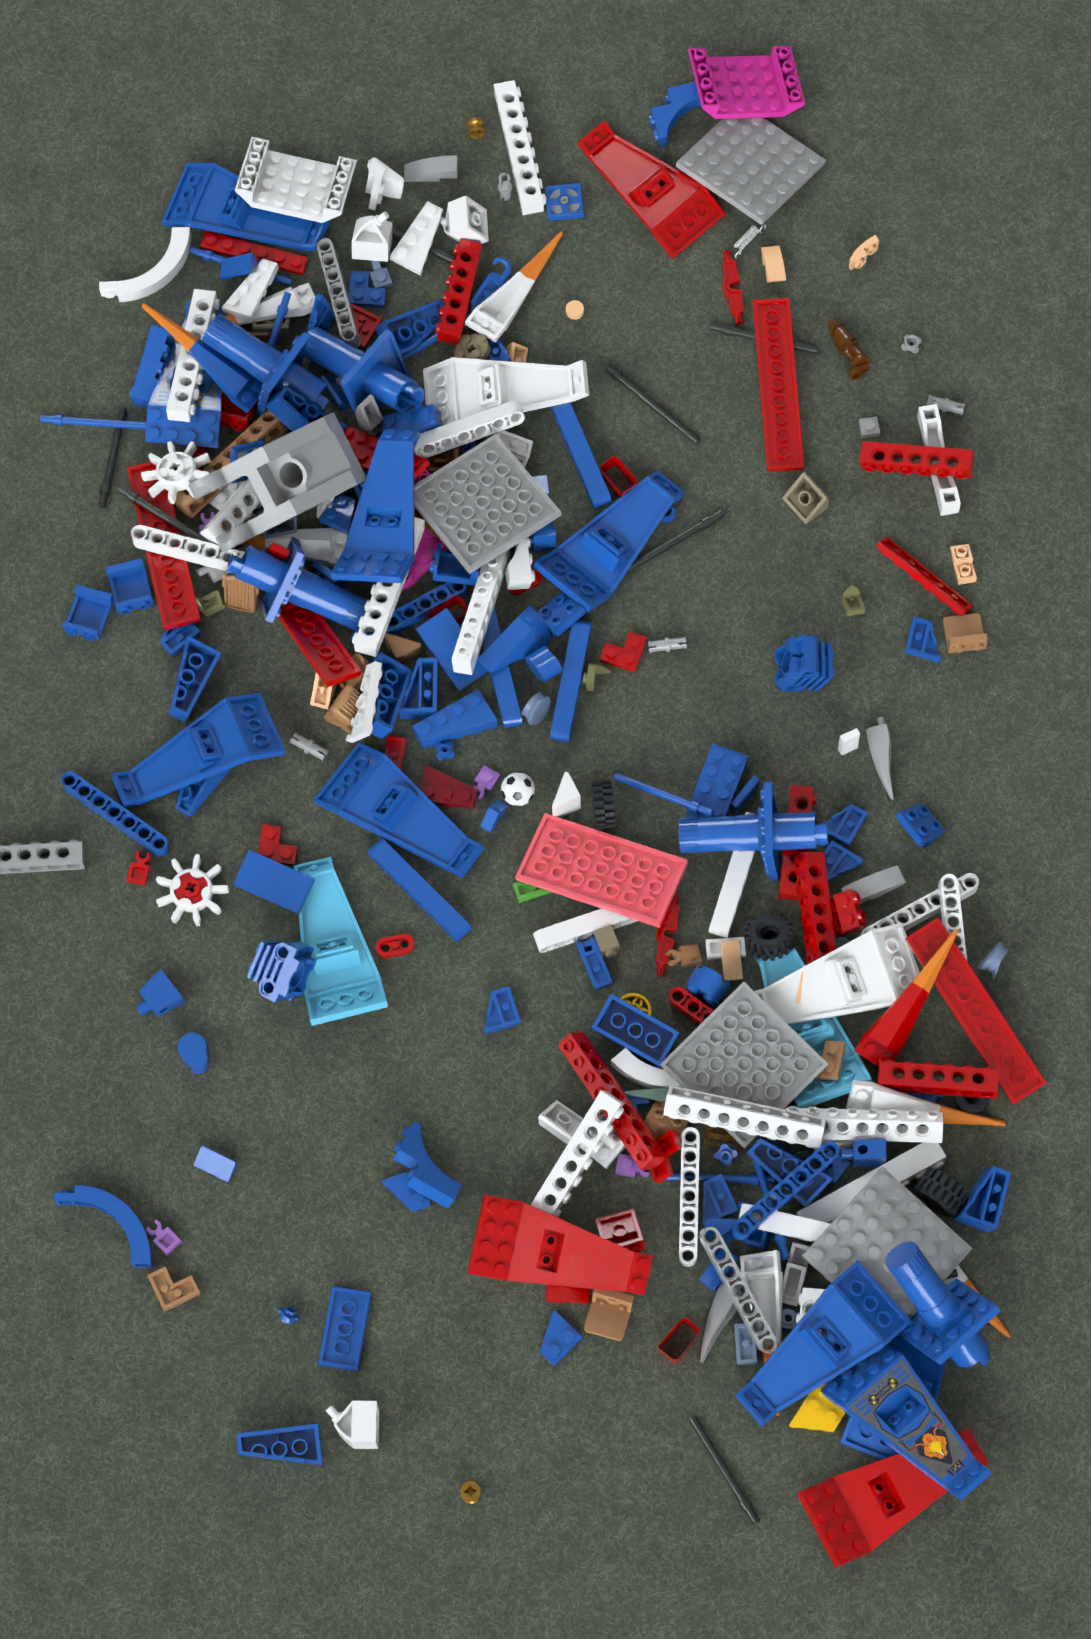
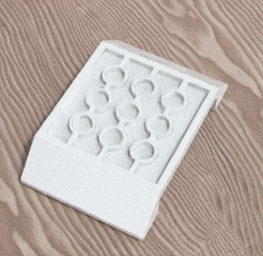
(294, 183)

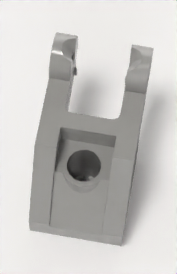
(288, 476)

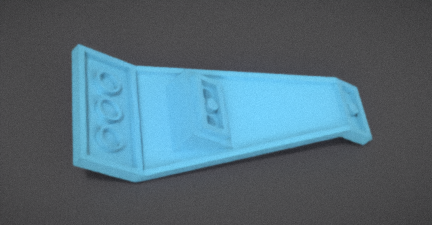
(345, 974)
(815, 1035)

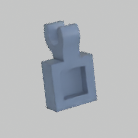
(380, 277)

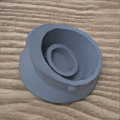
(536, 708)
(993, 959)

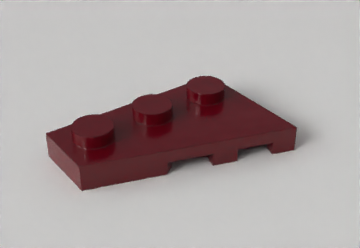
(447, 790)

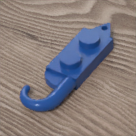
(490, 284)

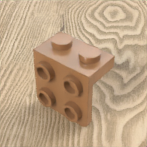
(964, 633)
(660, 1124)
(609, 1314)

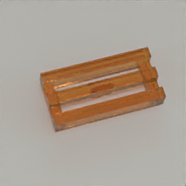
(718, 1136)

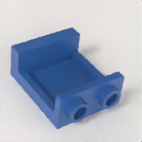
(449, 569)
(130, 586)
(88, 613)

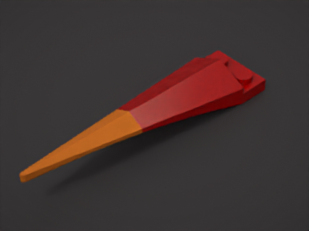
(891, 1030)

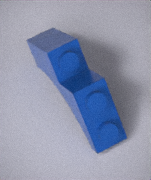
(678, 102)
(424, 1174)

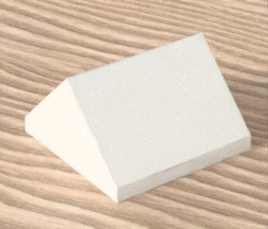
(567, 798)
(560, 1121)

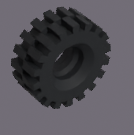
(603, 804)
(766, 926)

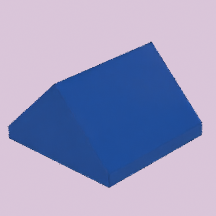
(724, 1227)

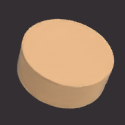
(574, 309)

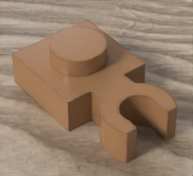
(687, 955)

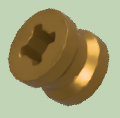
(475, 128)
(471, 1496)

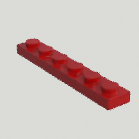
(234, 247)
(924, 576)

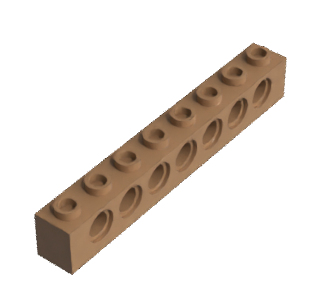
(265, 428)

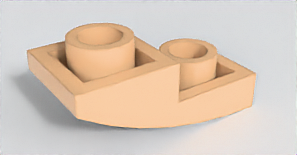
(859, 257)
(773, 264)
(963, 564)

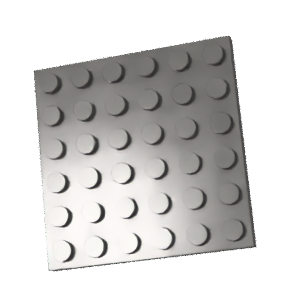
(751, 165)
(483, 503)
(745, 1056)
(877, 1222)

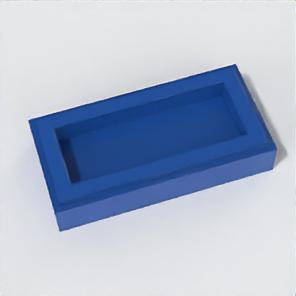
(745, 794)

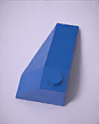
(412, 326)
(519, 640)
(195, 794)

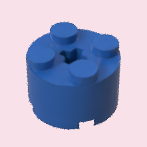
(707, 984)

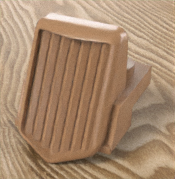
(239, 594)
(343, 708)

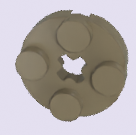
(472, 341)

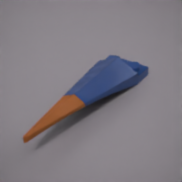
(232, 379)

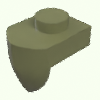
(852, 601)
(210, 603)
(589, 678)

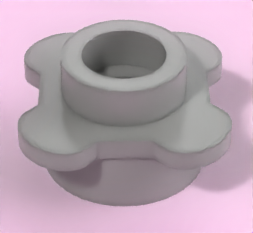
(911, 339)

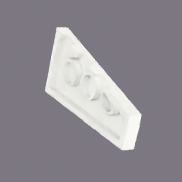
(415, 244)
(249, 294)
(365, 703)

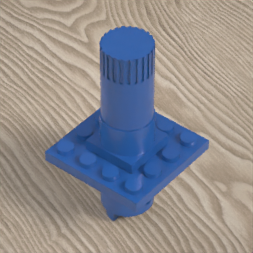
(266, 363)
(373, 372)
(289, 582)
(754, 832)
(946, 1314)

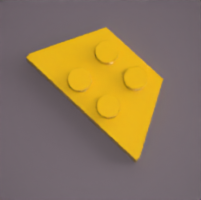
(817, 1413)

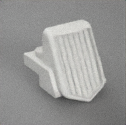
(382, 182)
(611, 1146)

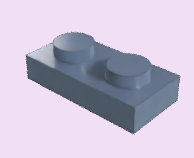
(745, 1345)

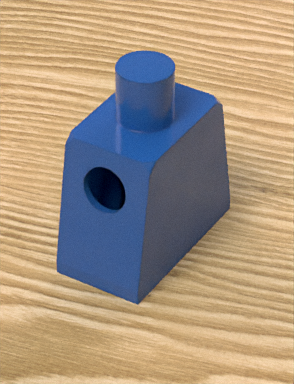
(159, 995)
(873, 1150)

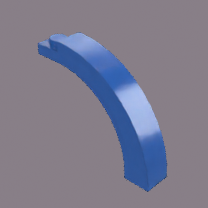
(93, 1197)

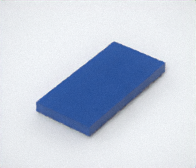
(441, 637)
(274, 882)
(345, 1328)

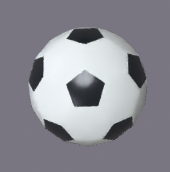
(517, 789)

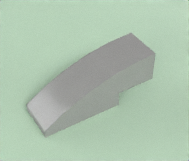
(431, 169)
(369, 416)
(877, 883)
(794, 1274)

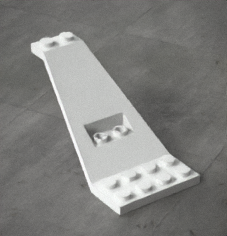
(463, 386)
(877, 969)

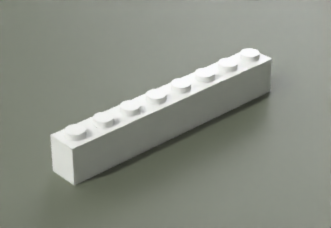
(903, 1167)

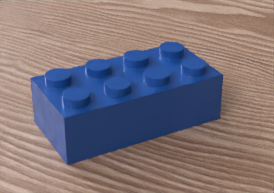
(719, 781)
(635, 1030)

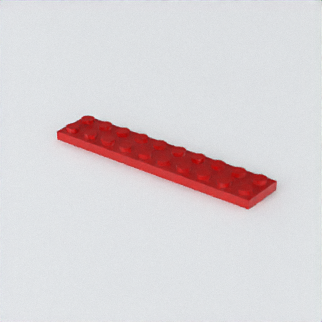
(778, 385)
(169, 574)
(977, 1014)

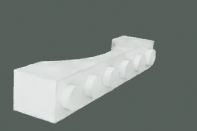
(932, 436)
(519, 568)

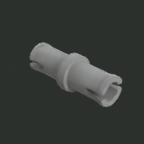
(504, 186)
(946, 404)
(667, 644)
(309, 746)

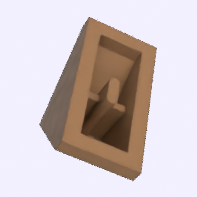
(402, 648)

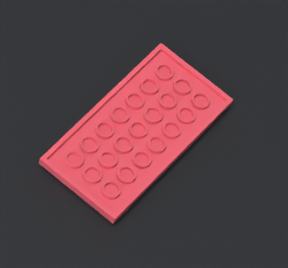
(602, 870)

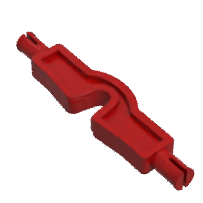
(733, 295)
(664, 943)

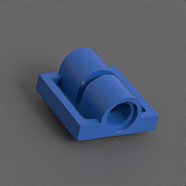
(561, 614)
(920, 824)

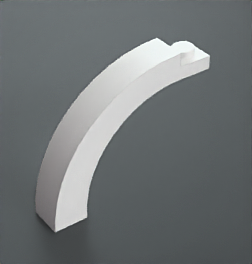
(156, 277)
(640, 1072)

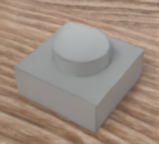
(869, 427)

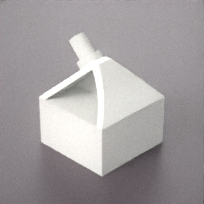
(466, 220)
(372, 238)
(358, 1424)

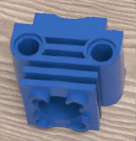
(803, 664)
(281, 969)

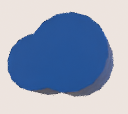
(543, 664)
(194, 1052)

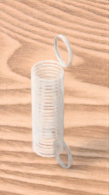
(744, 238)

